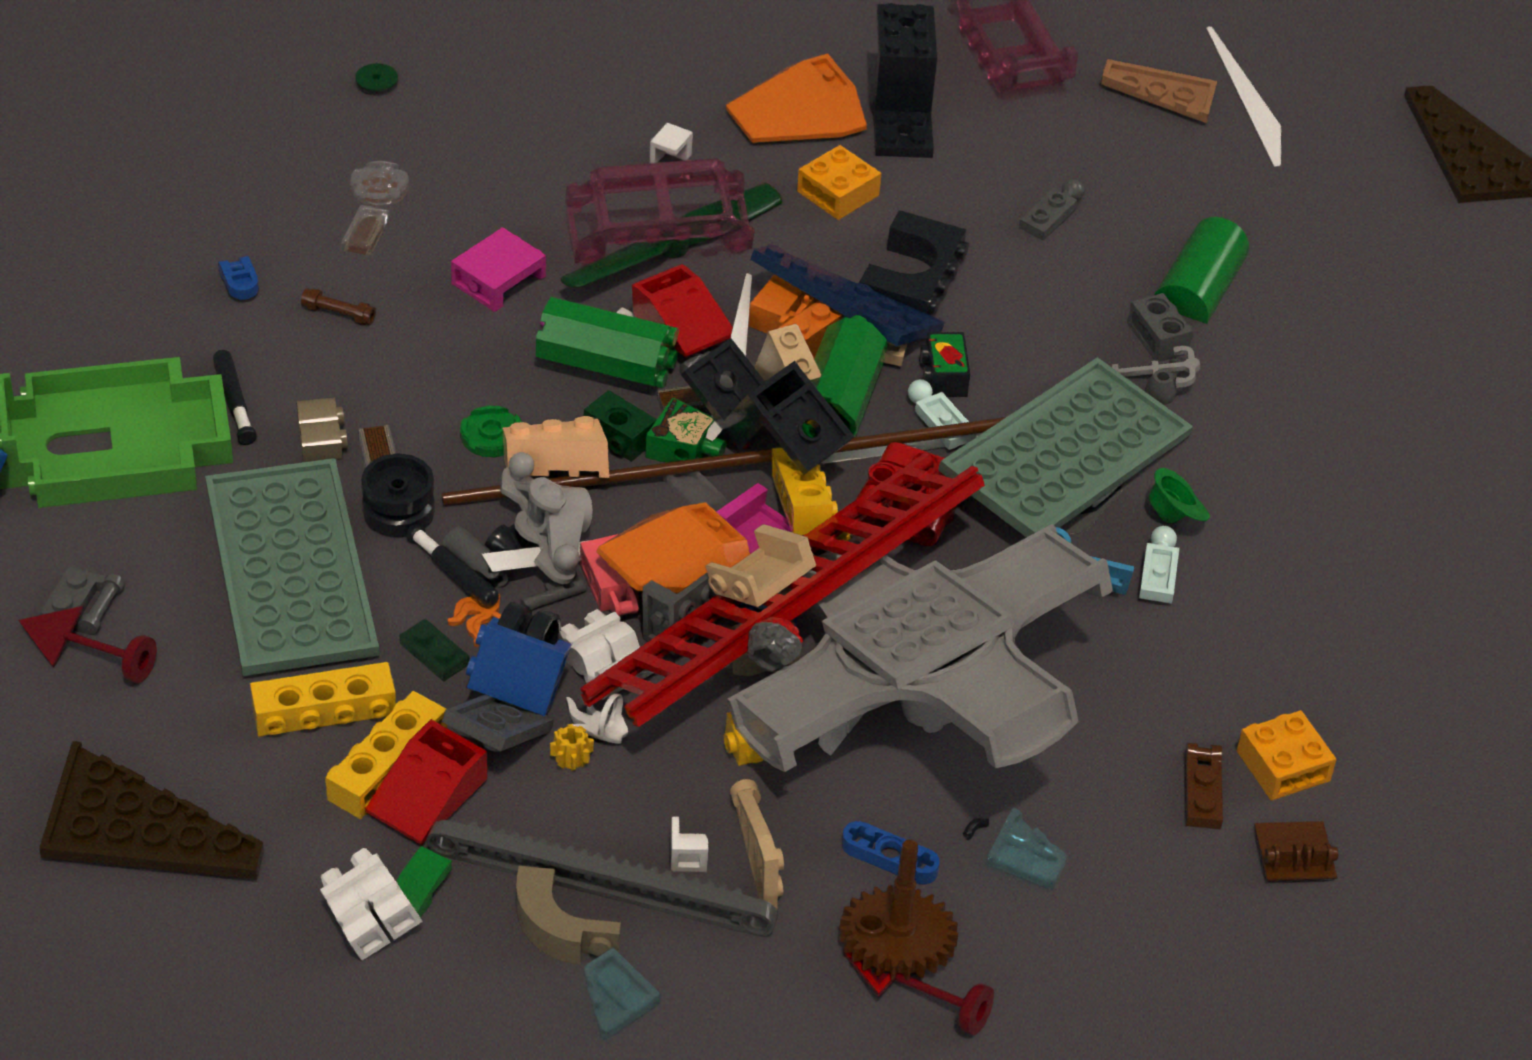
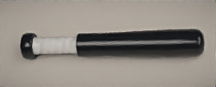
(225, 366)
(464, 575)

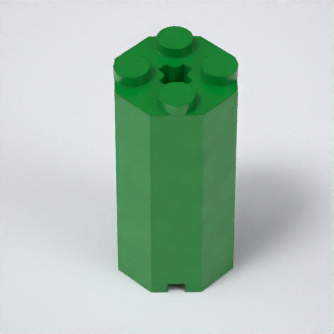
(607, 342)
(849, 369)

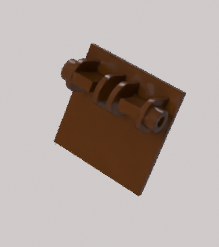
(1296, 851)

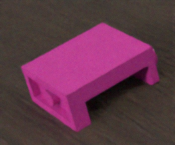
(495, 267)
(750, 512)

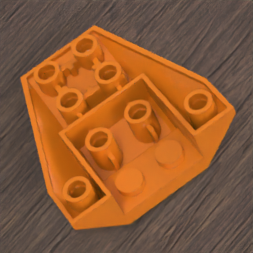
(800, 104)
(674, 547)

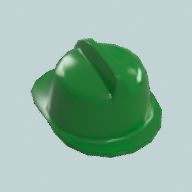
(1174, 498)

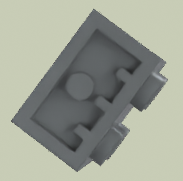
(665, 608)

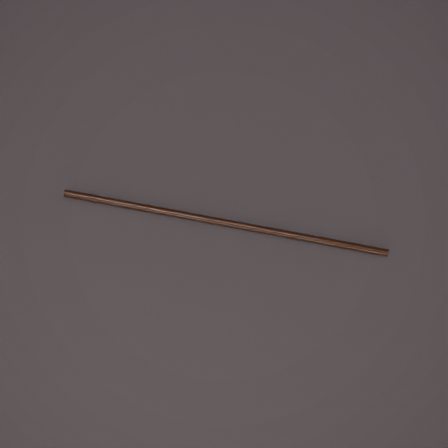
(728, 460)

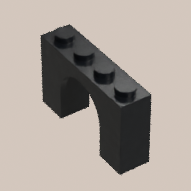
(930, 242)

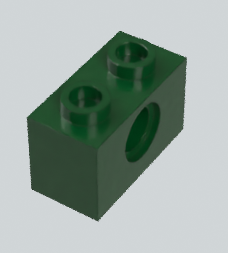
(622, 424)

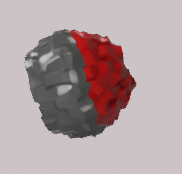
(774, 643)

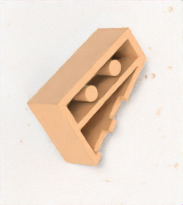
(560, 446)

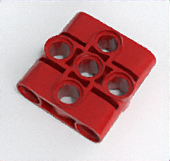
(892, 460)

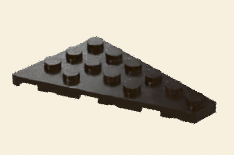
(1470, 153)
(119, 819)

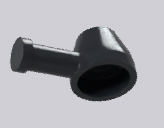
(503, 539)

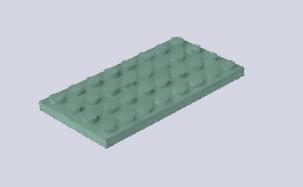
(1067, 448)
(290, 567)

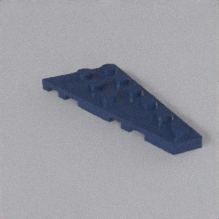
(893, 319)

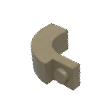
(553, 929)

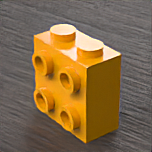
(839, 182)
(1286, 755)

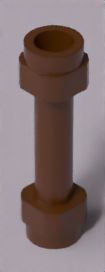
(314, 299)

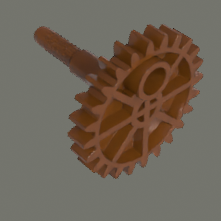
(899, 927)

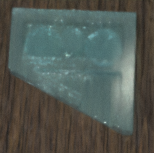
(1026, 852)
(617, 992)

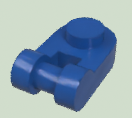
(239, 278)

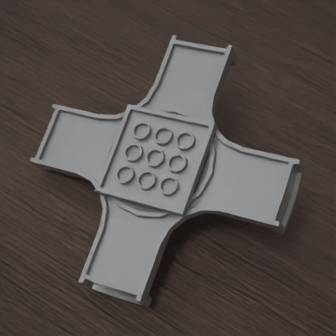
(937, 646)

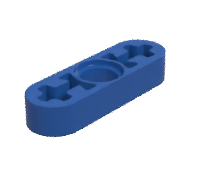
(884, 839)

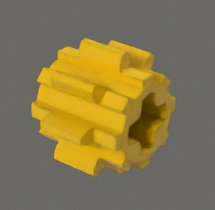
(571, 747)

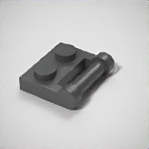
(77, 590)

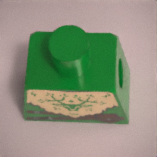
(681, 435)

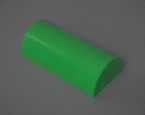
(1205, 268)

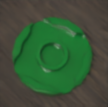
(483, 430)

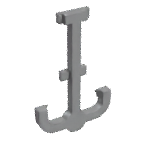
(1190, 365)

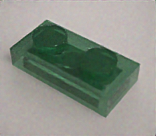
(434, 649)

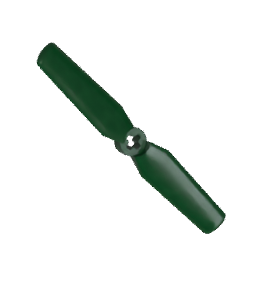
(757, 200)

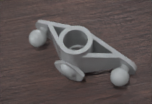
(549, 516)

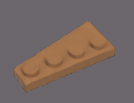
(1167, 89)

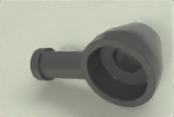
(1162, 384)

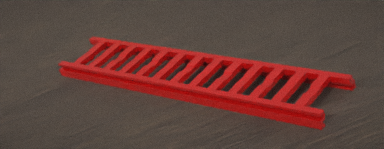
(805, 591)

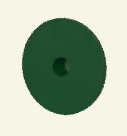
(376, 77)

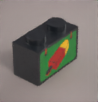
(946, 363)

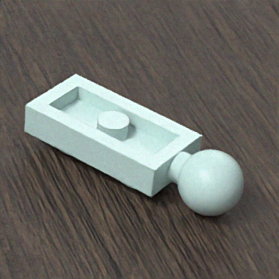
(937, 411)
(1160, 566)

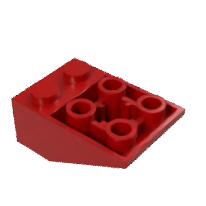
(682, 301)
(428, 781)

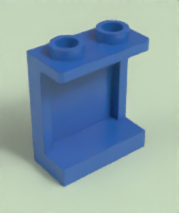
(517, 667)

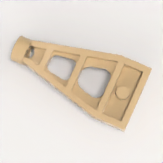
(760, 848)

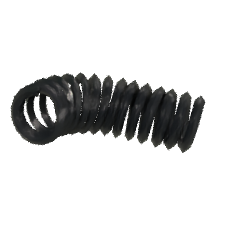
(972, 829)

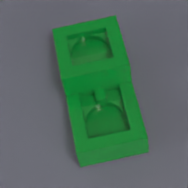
(422, 877)

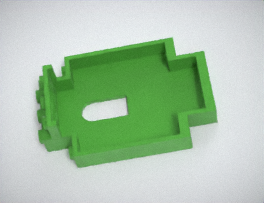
(155, 420)

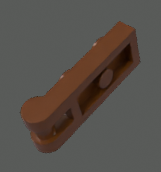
(1203, 786)

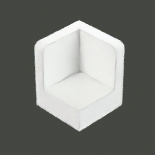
(671, 141)
(688, 851)

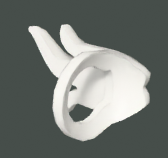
(601, 724)

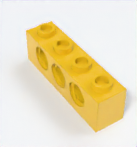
(803, 497)
(322, 699)
(368, 762)

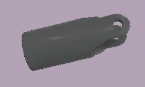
(469, 551)

